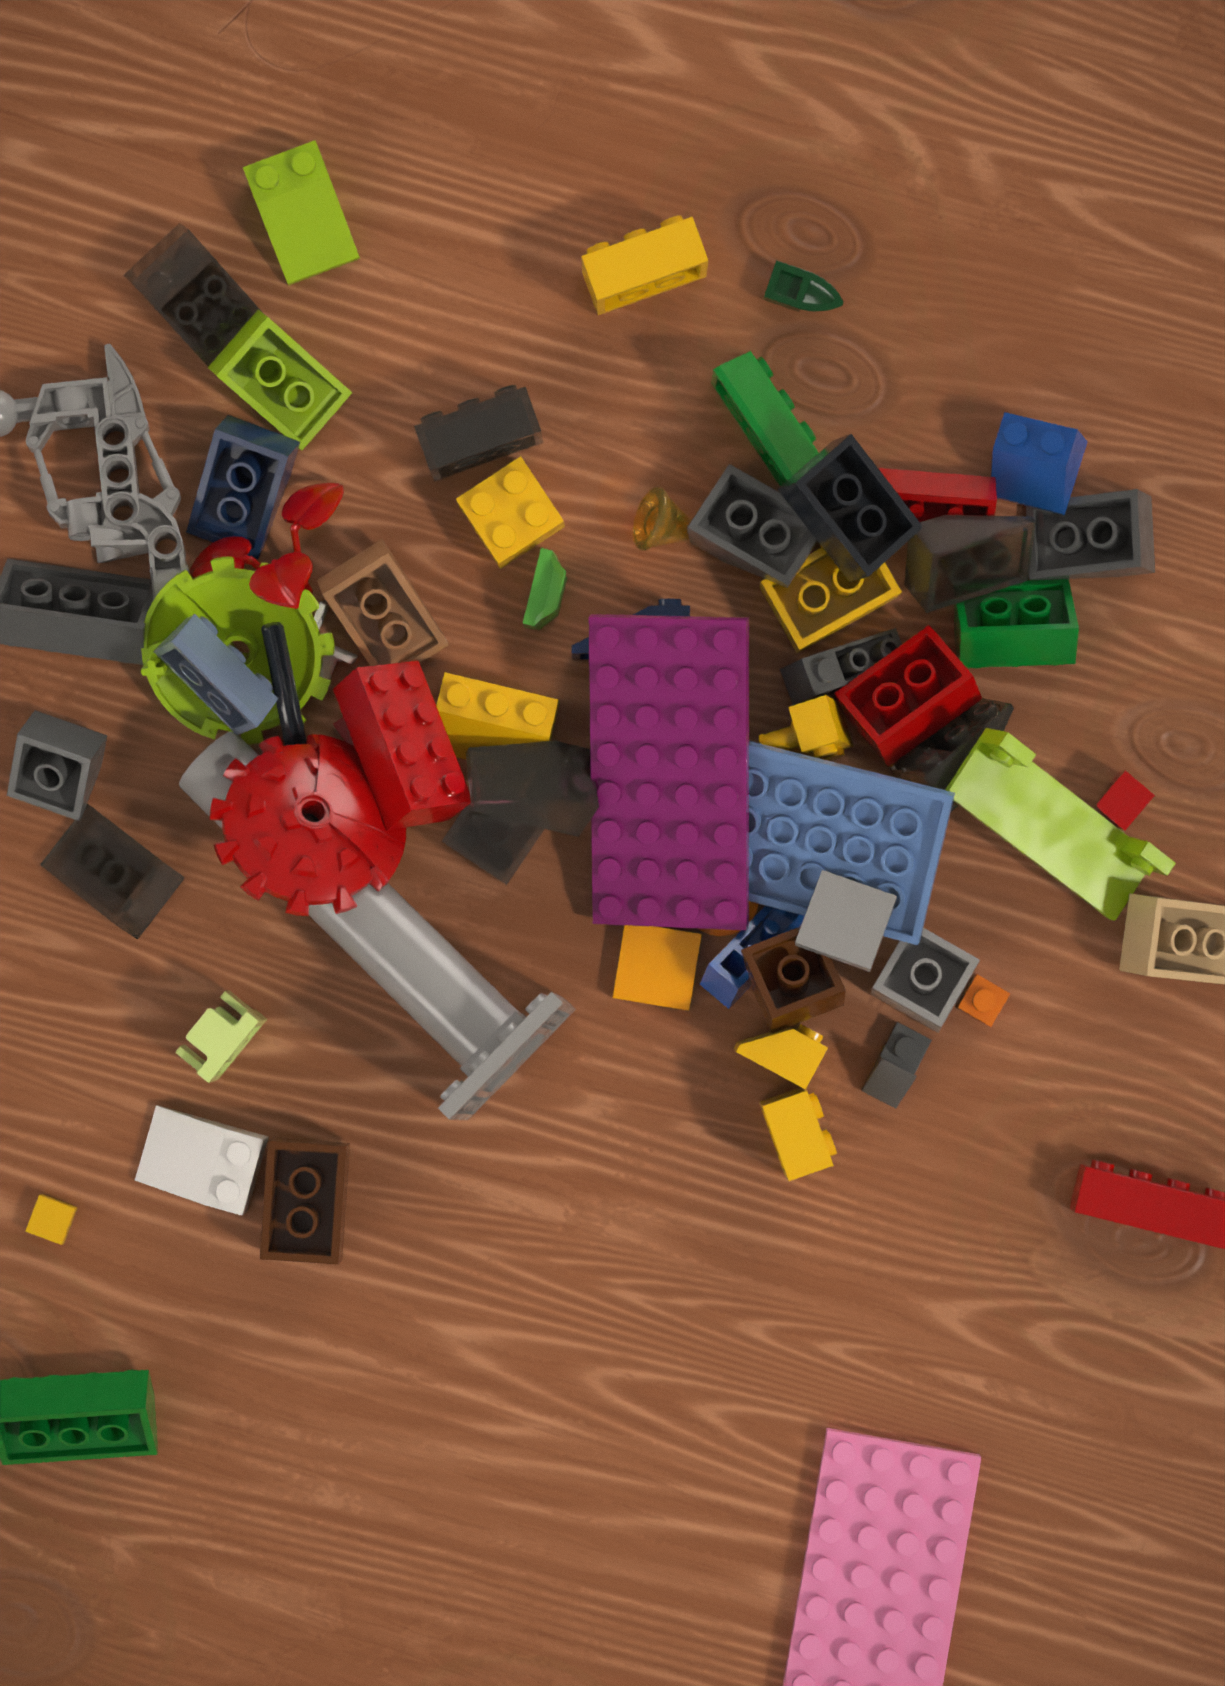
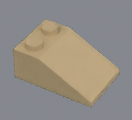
(1174, 939)

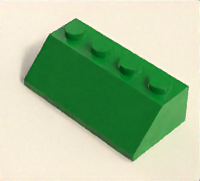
(765, 415)
(77, 1417)

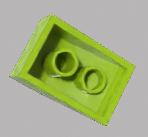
(301, 212)
(279, 379)

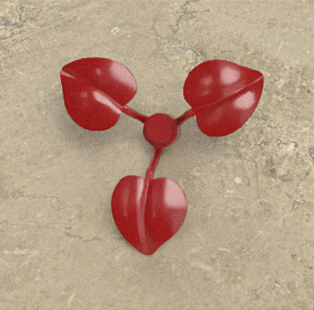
(289, 575)

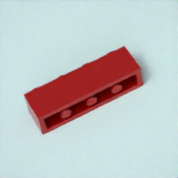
(941, 494)
(1149, 1204)

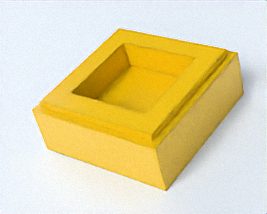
(51, 1219)

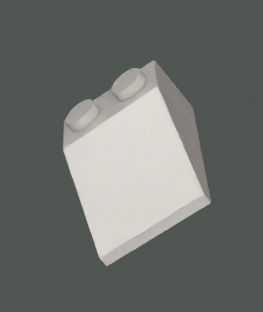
(201, 1160)

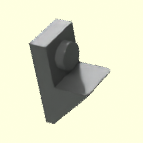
(896, 1065)

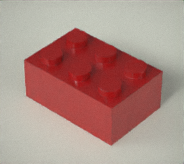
(908, 695)

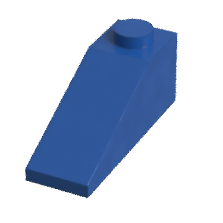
(727, 974)

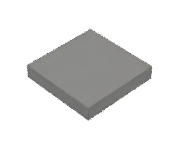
(846, 920)

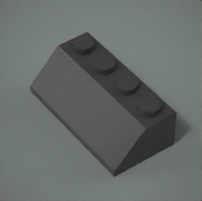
(73, 611)

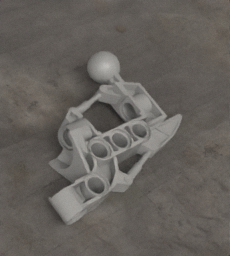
(108, 408)

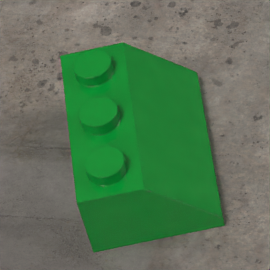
(1018, 626)

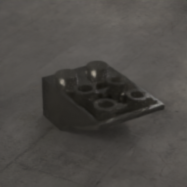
(192, 293)
(942, 754)

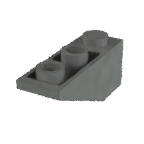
(836, 667)

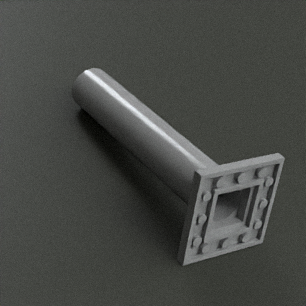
(414, 966)

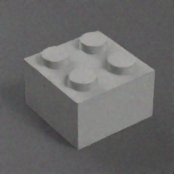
(925, 979)

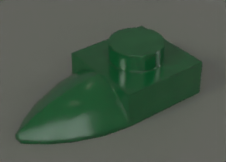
(800, 290)

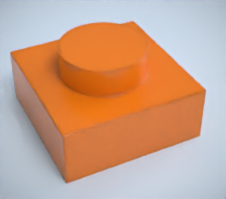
(983, 1000)

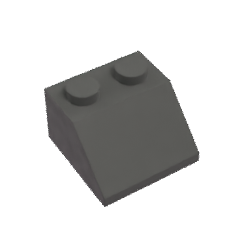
(56, 764)

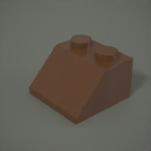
(791, 981)

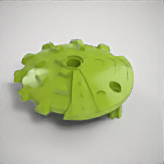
(238, 615)

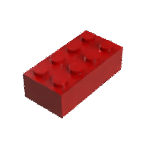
(402, 744)

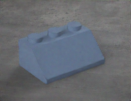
(217, 674)

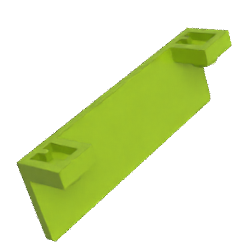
(1052, 824)

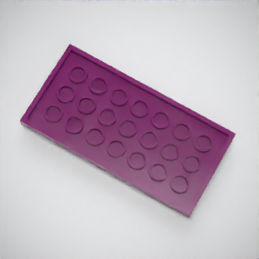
(670, 770)

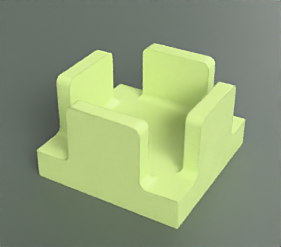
(221, 1037)

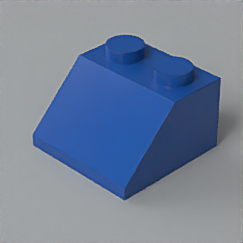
(1036, 462)

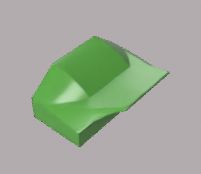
(546, 591)

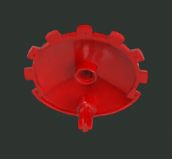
(300, 857)

